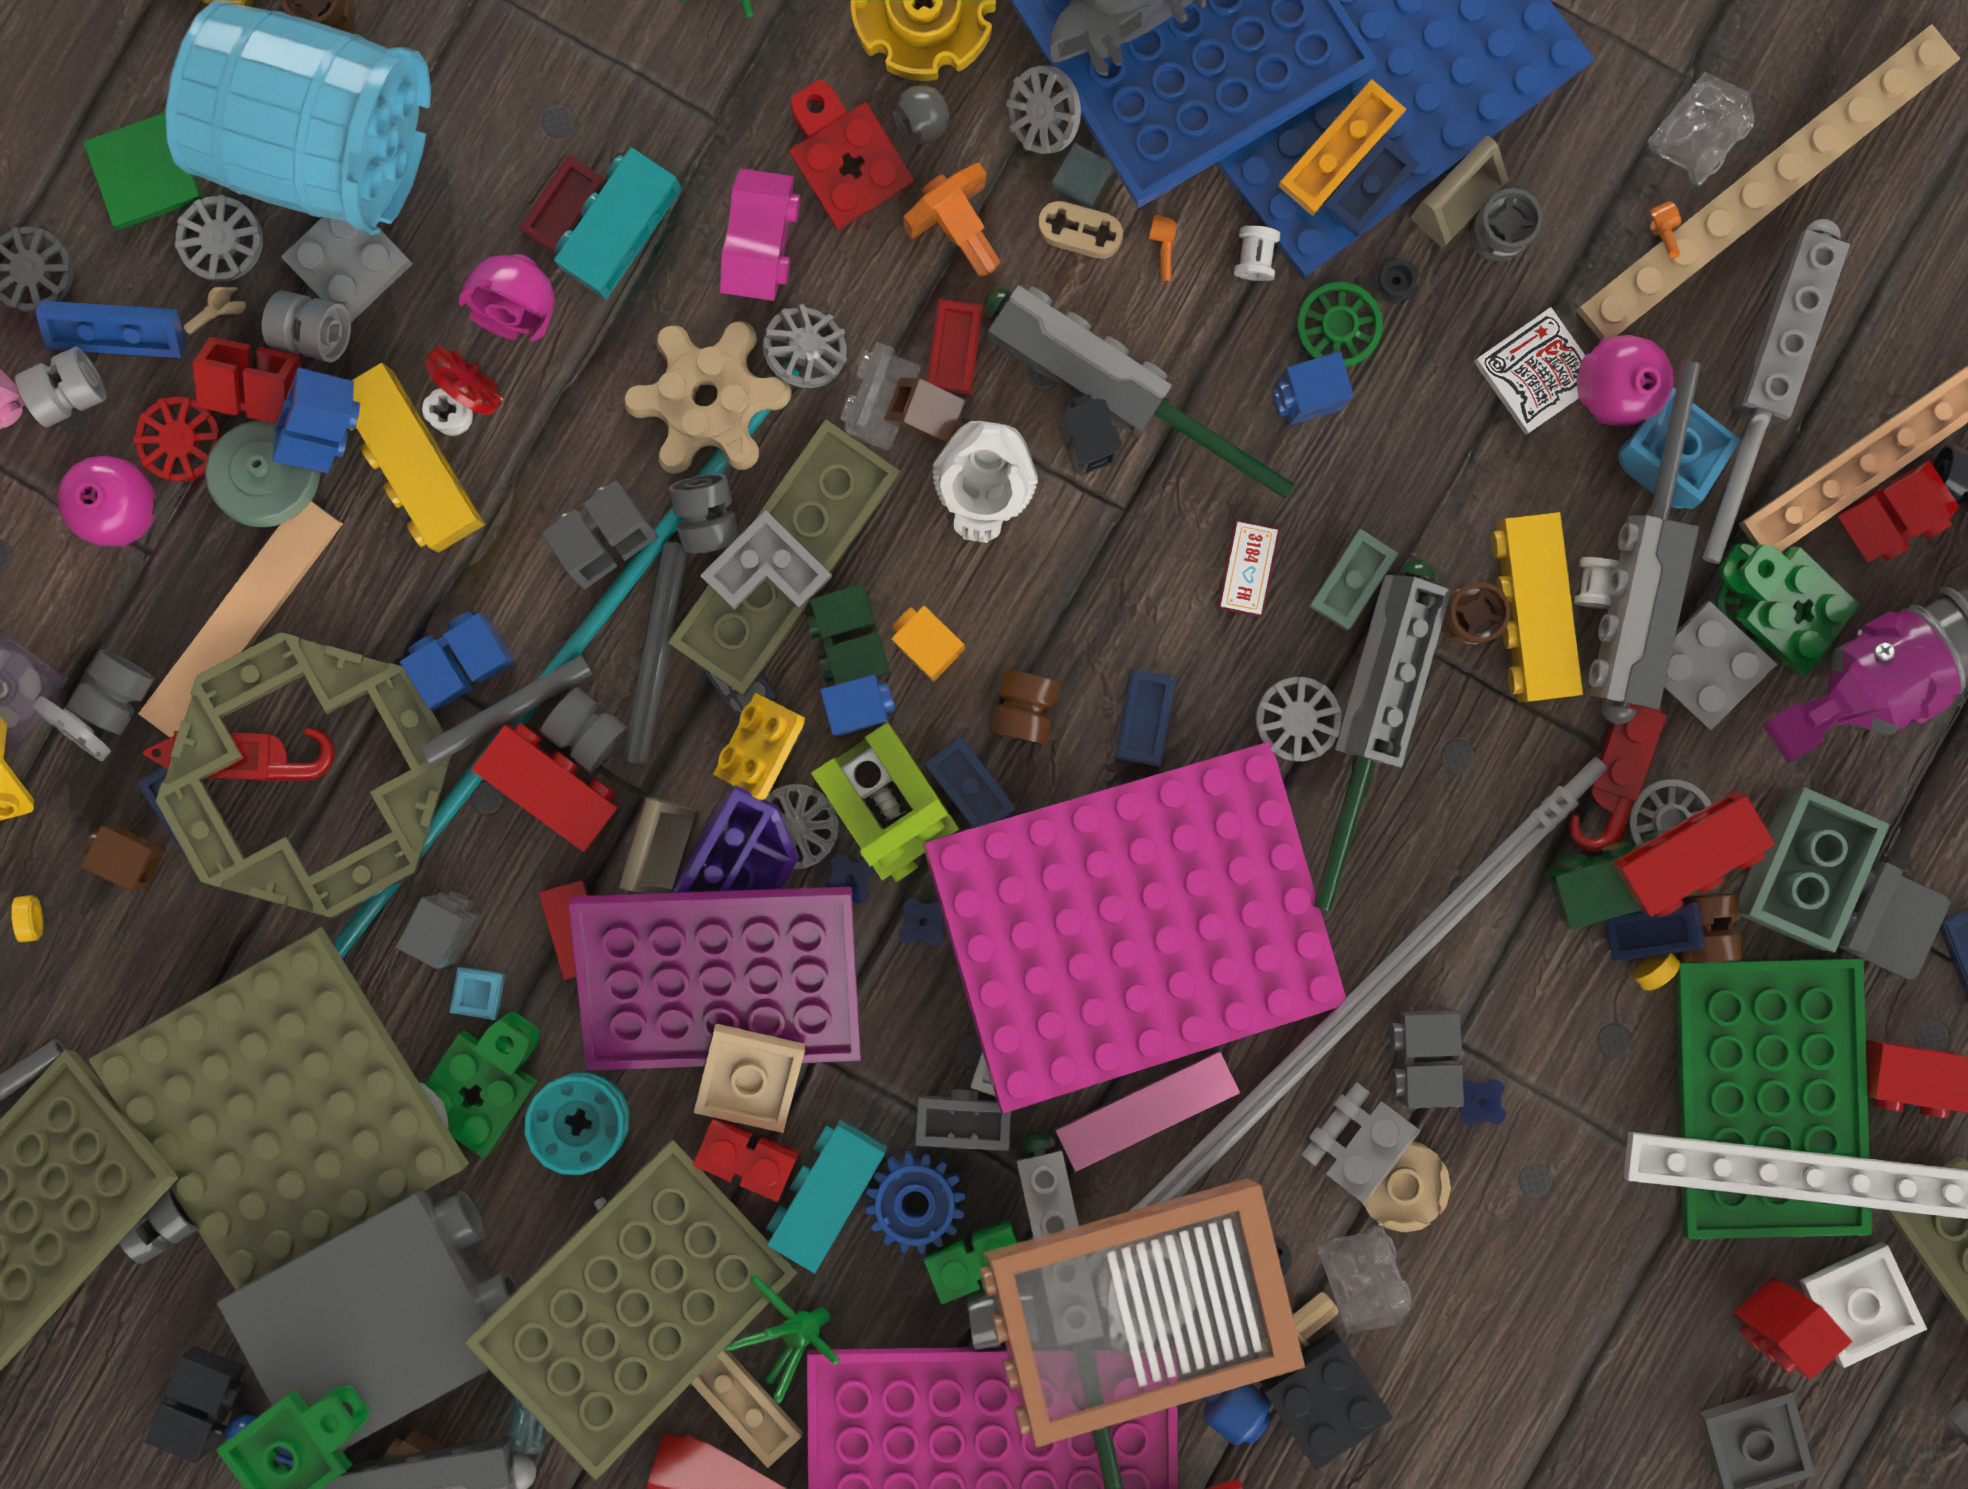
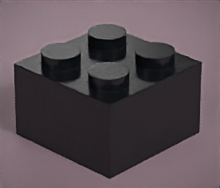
(1327, 1401)

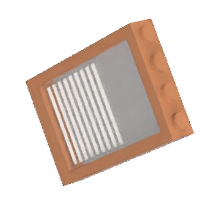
(1141, 1311)

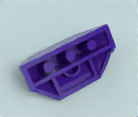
(740, 848)

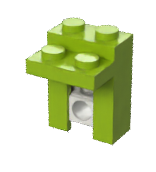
(894, 848)

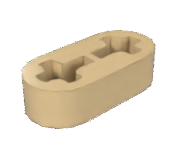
(1083, 219)

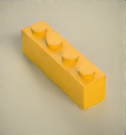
(411, 462)
(1541, 608)

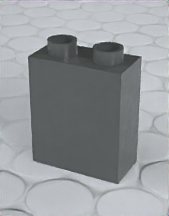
(374, 1310)

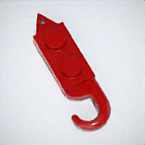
(1627, 757)
(263, 758)

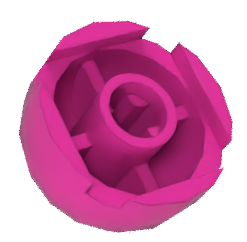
(509, 296)
(1625, 380)
(106, 501)

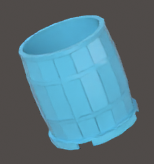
(298, 114)

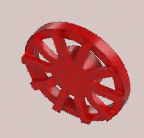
(463, 380)
(175, 438)

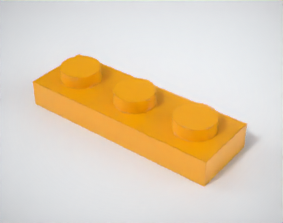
(1342, 147)

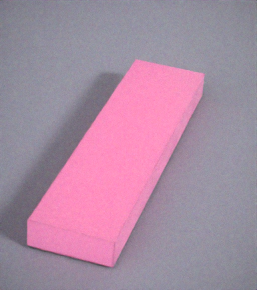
(1147, 1110)

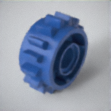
(908, 1226)

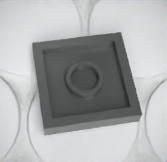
(1758, 1441)

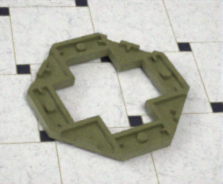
(276, 871)

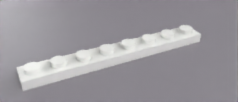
(1796, 1175)

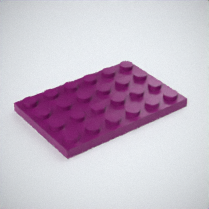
(676, 964)

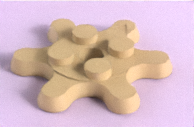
(728, 417)

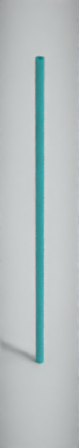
(569, 651)

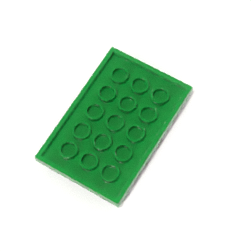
(1772, 1063)

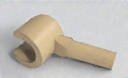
(218, 304)

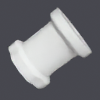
(1264, 239)
(457, 422)
(1595, 582)

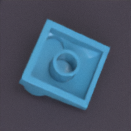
(1703, 455)

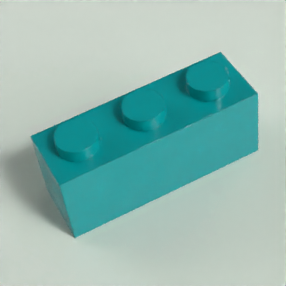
(617, 222)
(825, 1194)

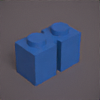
(1312, 389)
(314, 421)
(436, 669)
(858, 705)

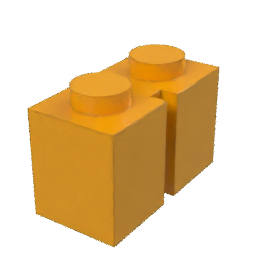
(926, 641)

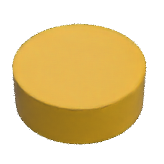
(27, 918)
(1656, 971)

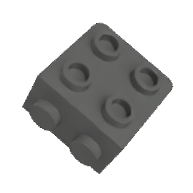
(1894, 921)

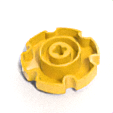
(923, 38)

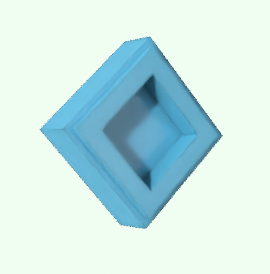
(477, 993)

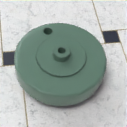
(252, 485)

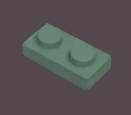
(1353, 579)

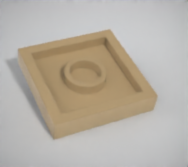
(749, 1078)

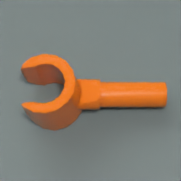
(1664, 220)
(1164, 230)

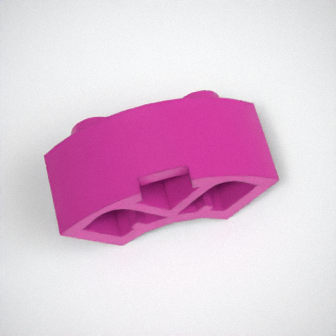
(758, 234)

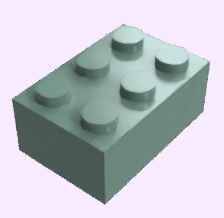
(1814, 870)

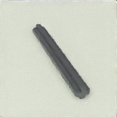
(655, 654)

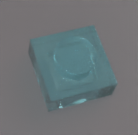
(1082, 175)

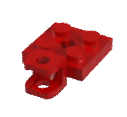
(837, 134)

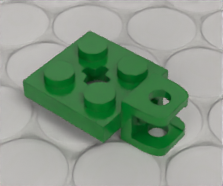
(1773, 586)
(496, 1068)
(307, 1432)

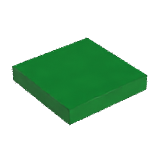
(139, 173)

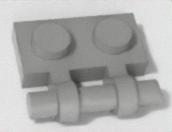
(1372, 1150)

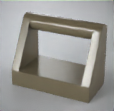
(1462, 193)
(658, 847)

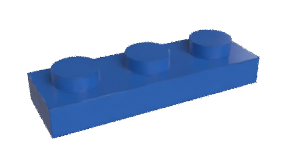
(111, 329)

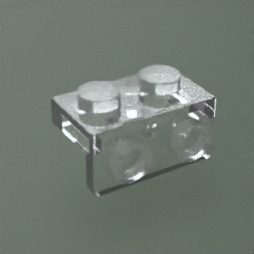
(1704, 127)
(868, 409)
(1366, 1280)

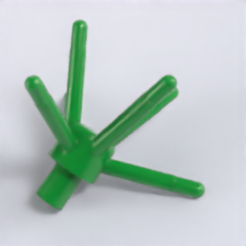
(797, 1332)

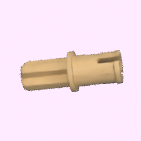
(1314, 1316)

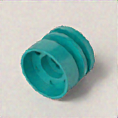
(555, 1137)

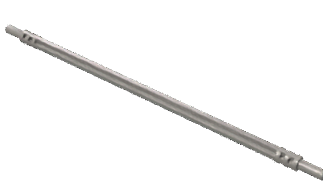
(1374, 987)

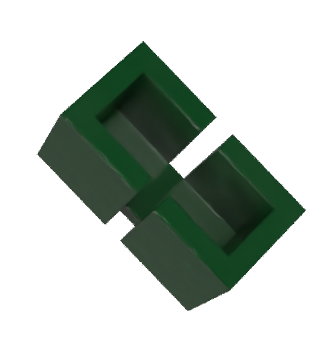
(841, 615)

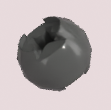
(921, 114)

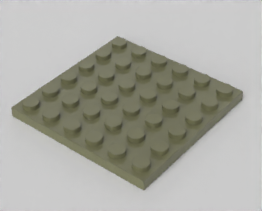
(280, 1108)

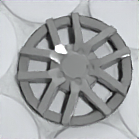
(805, 346)

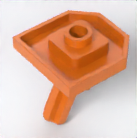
(948, 205)

